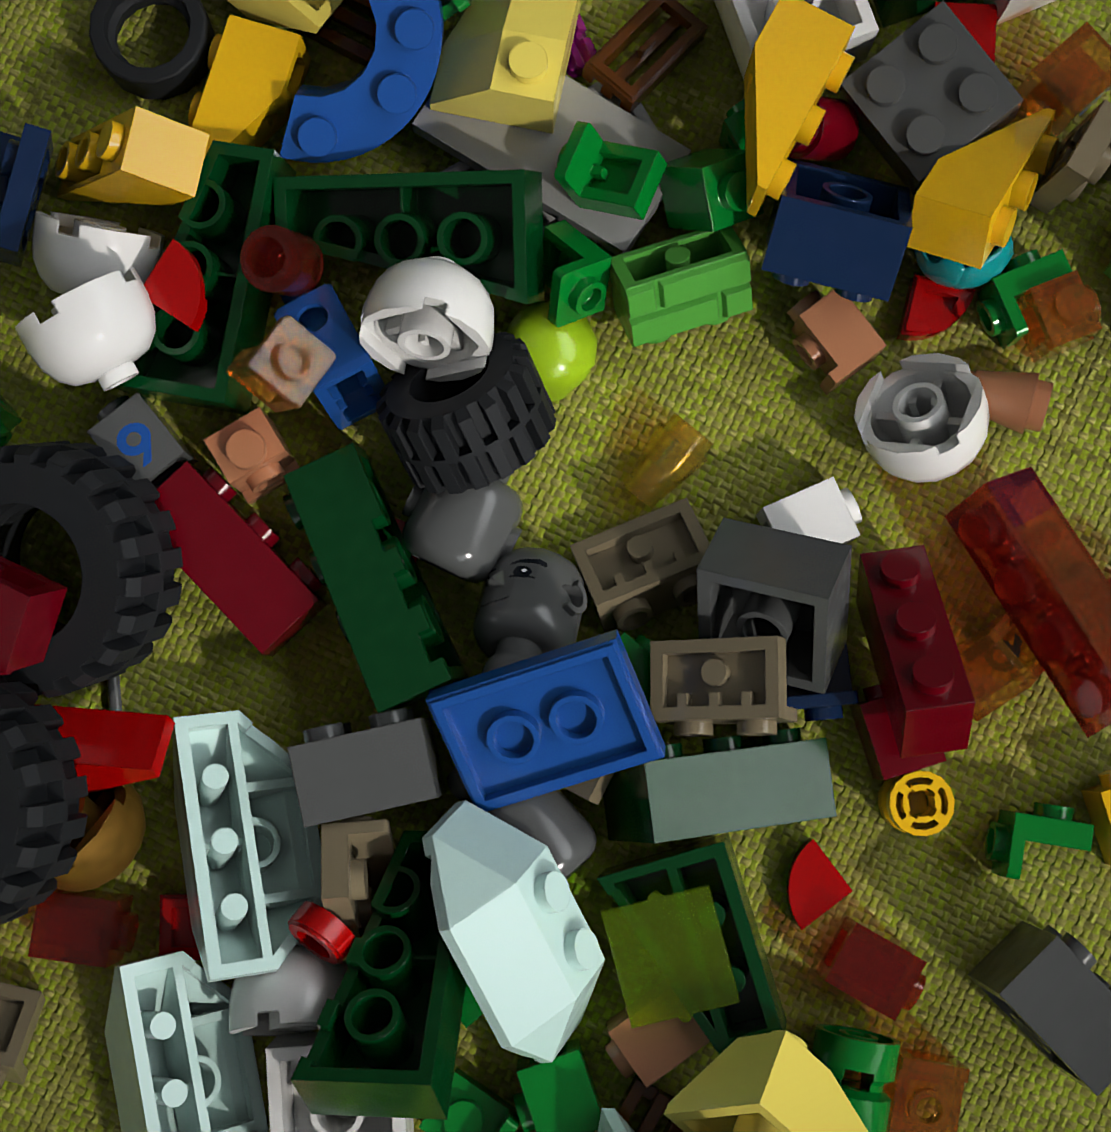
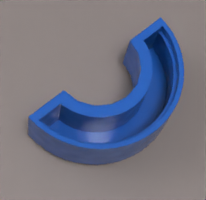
(379, 99)

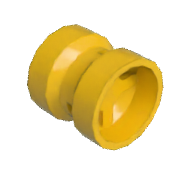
(905, 796)

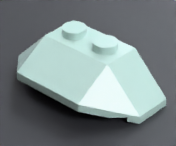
(240, 843)
(512, 929)
(175, 1052)

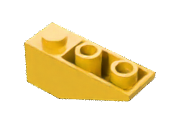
(785, 77)
(249, 83)
(133, 161)
(976, 191)

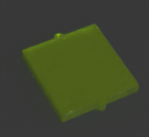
(670, 956)

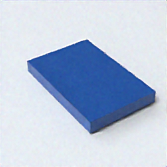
(547, 722)

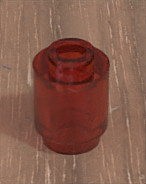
(281, 261)

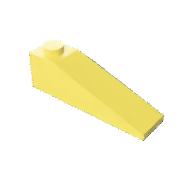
(507, 62)
(764, 1087)

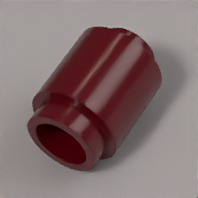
(835, 134)

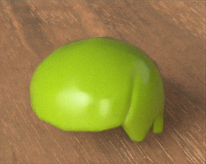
(559, 353)

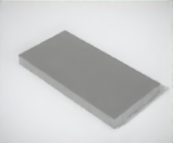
(507, 147)

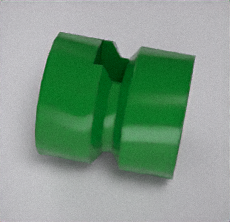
(864, 1052)

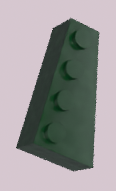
(228, 206)
(475, 218)
(371, 579)
(398, 1012)

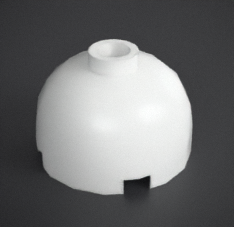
(83, 248)
(429, 317)
(93, 332)
(924, 418)
(286, 998)

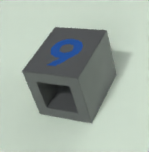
(142, 437)

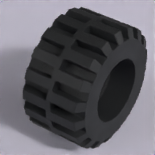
(469, 428)

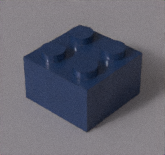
(838, 232)

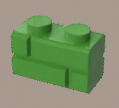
(680, 284)

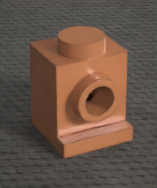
(833, 337)
(252, 455)

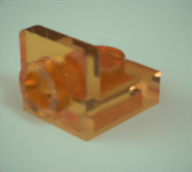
(283, 366)

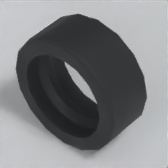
(163, 80)

